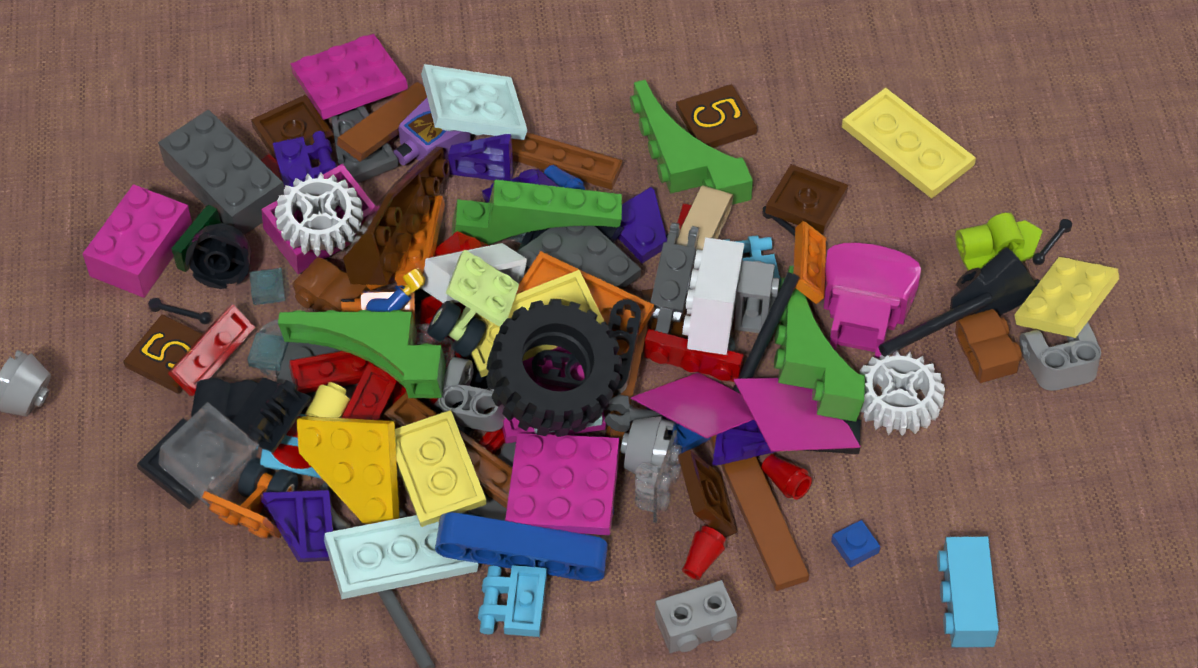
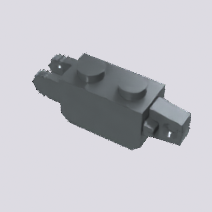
(673, 278)

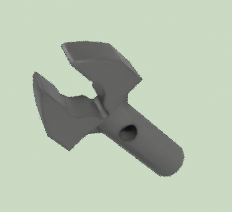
(622, 423)

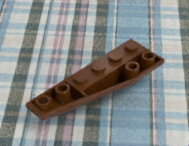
(394, 220)

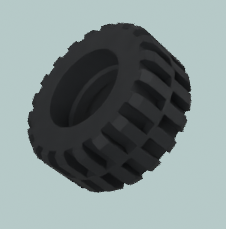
(567, 329)

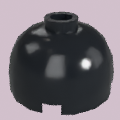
(219, 256)

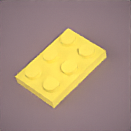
(1067, 297)
(437, 468)

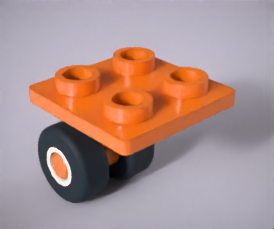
(251, 485)

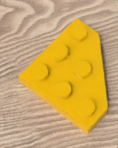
(355, 462)

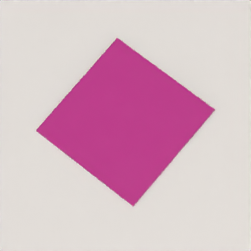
(698, 404)
(790, 417)

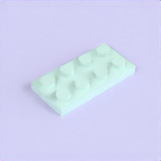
(388, 557)

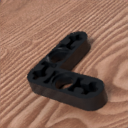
(554, 375)

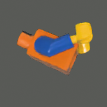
(388, 299)

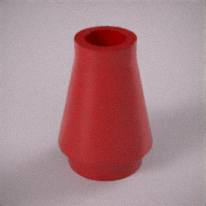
(789, 478)
(704, 550)

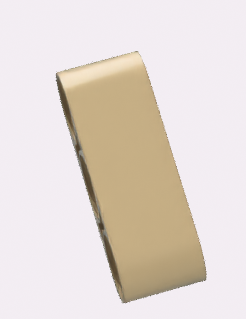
(708, 213)

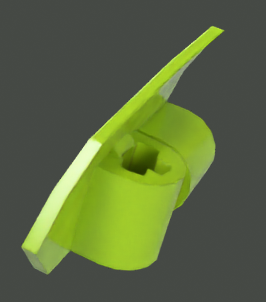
(984, 241)

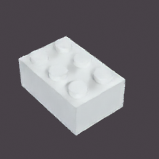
(713, 295)

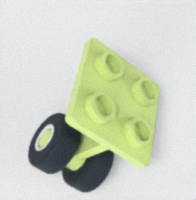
(482, 292)

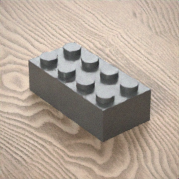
(221, 171)

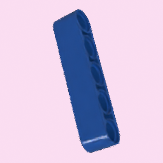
(519, 544)

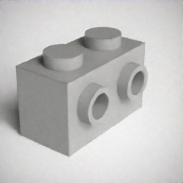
(754, 295)
(696, 617)

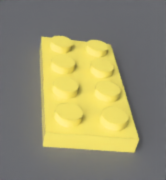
(908, 142)
(567, 288)

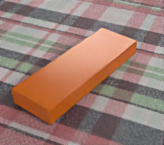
(810, 261)

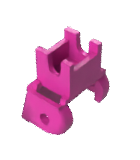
(863, 288)

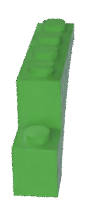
(684, 159)
(532, 207)
(378, 337)
(812, 363)

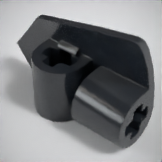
(1002, 278)

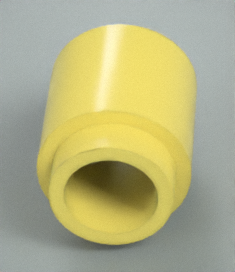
(328, 402)

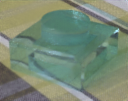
(267, 286)
(267, 352)

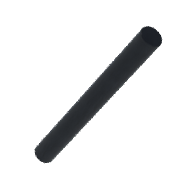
(935, 324)
(768, 327)

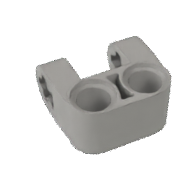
(1062, 364)
(475, 400)

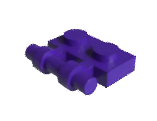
(294, 158)

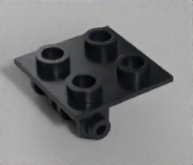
(270, 412)

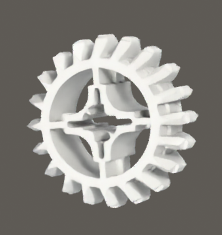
(320, 224)
(898, 404)

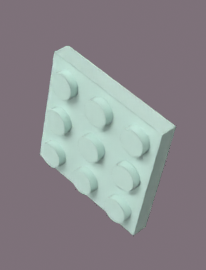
(473, 102)

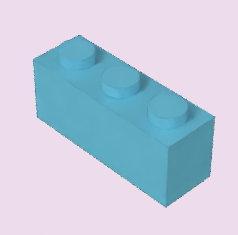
(968, 592)

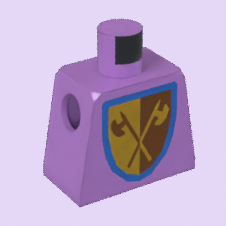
(420, 136)

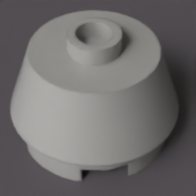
(23, 384)
(646, 442)

